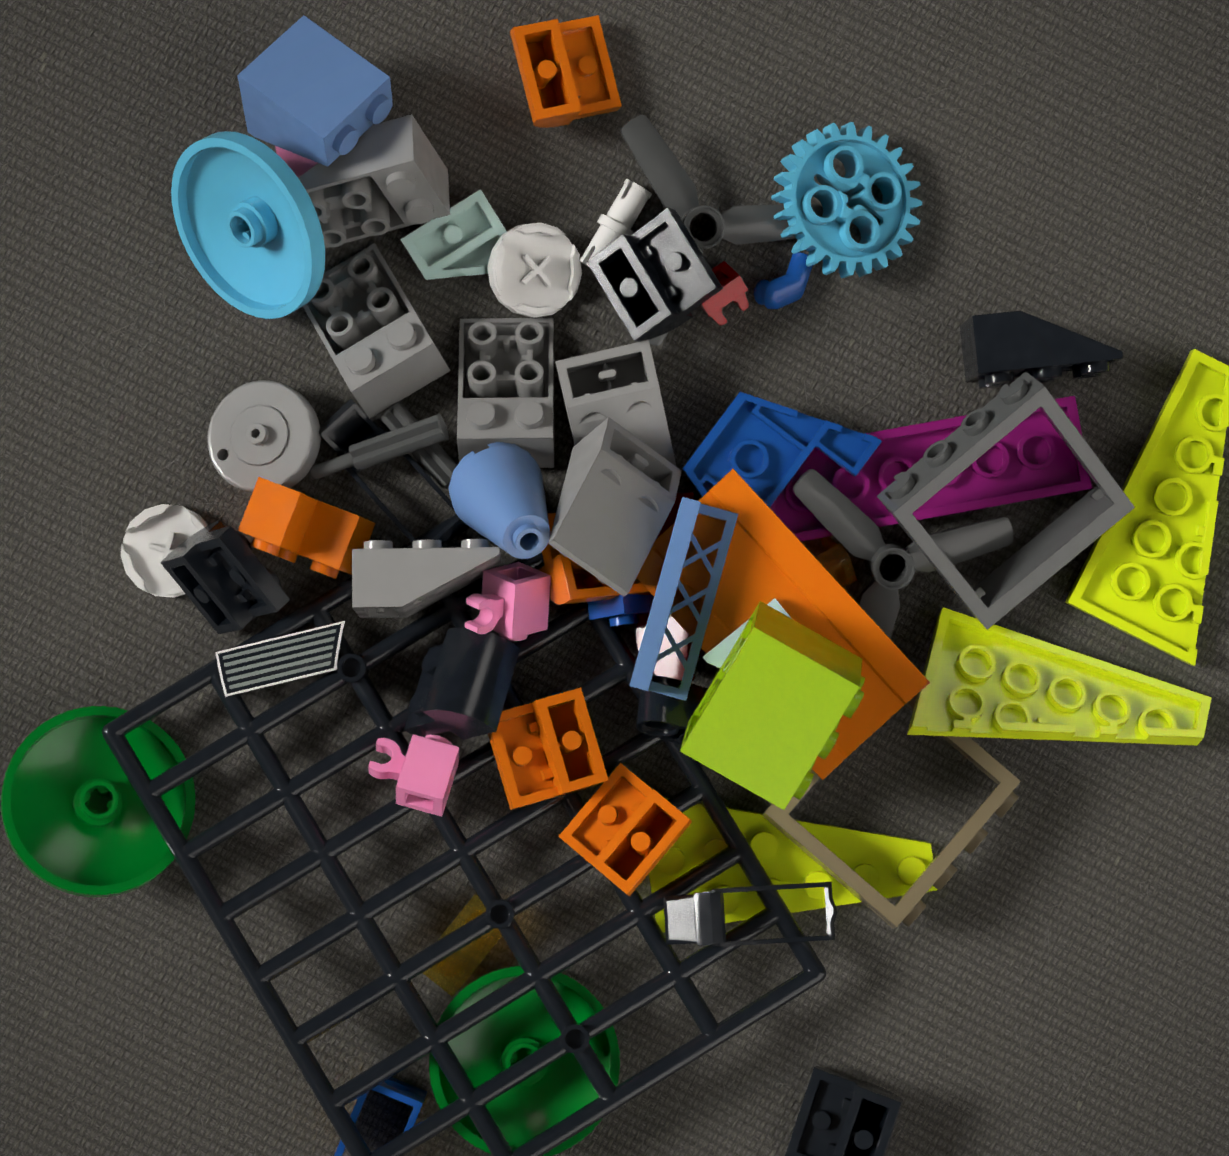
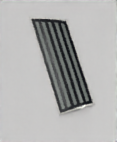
(280, 659)

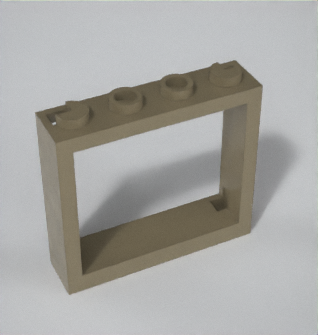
(939, 870)

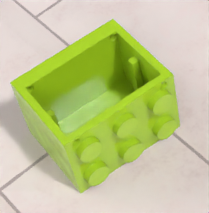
(774, 707)

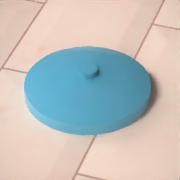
(248, 224)

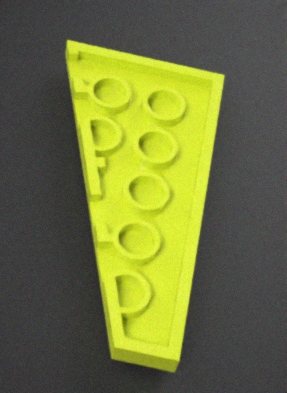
(1155, 560)
(1031, 689)
(882, 860)

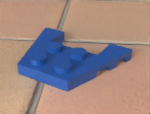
(769, 446)

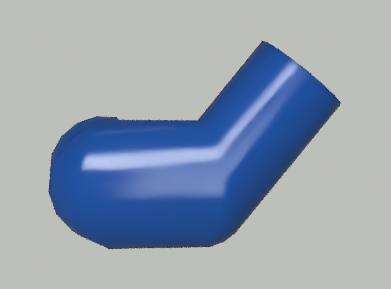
(786, 288)

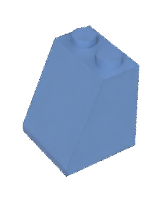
(312, 94)

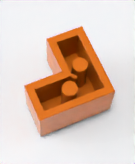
(297, 524)

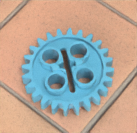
(829, 236)

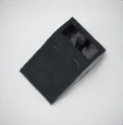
(1015, 342)

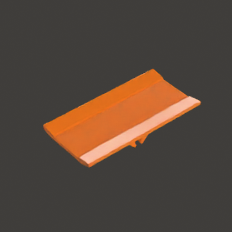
(772, 563)

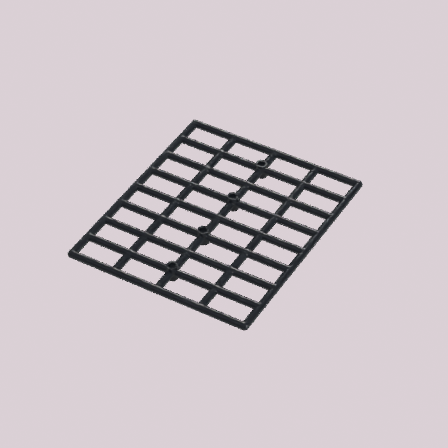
(462, 852)

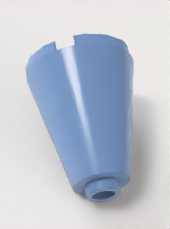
(503, 498)

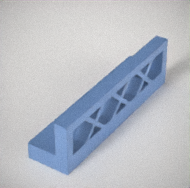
(666, 592)

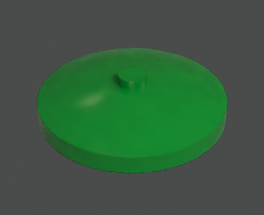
(76, 811)
(512, 1036)

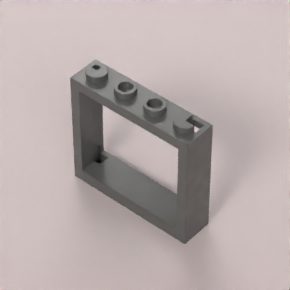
(1047, 550)

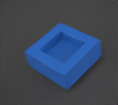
(620, 609)

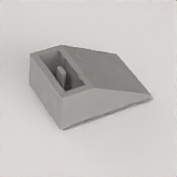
(380, 185)
(373, 332)
(507, 386)
(618, 386)
(613, 504)
(406, 580)

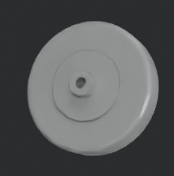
(265, 434)

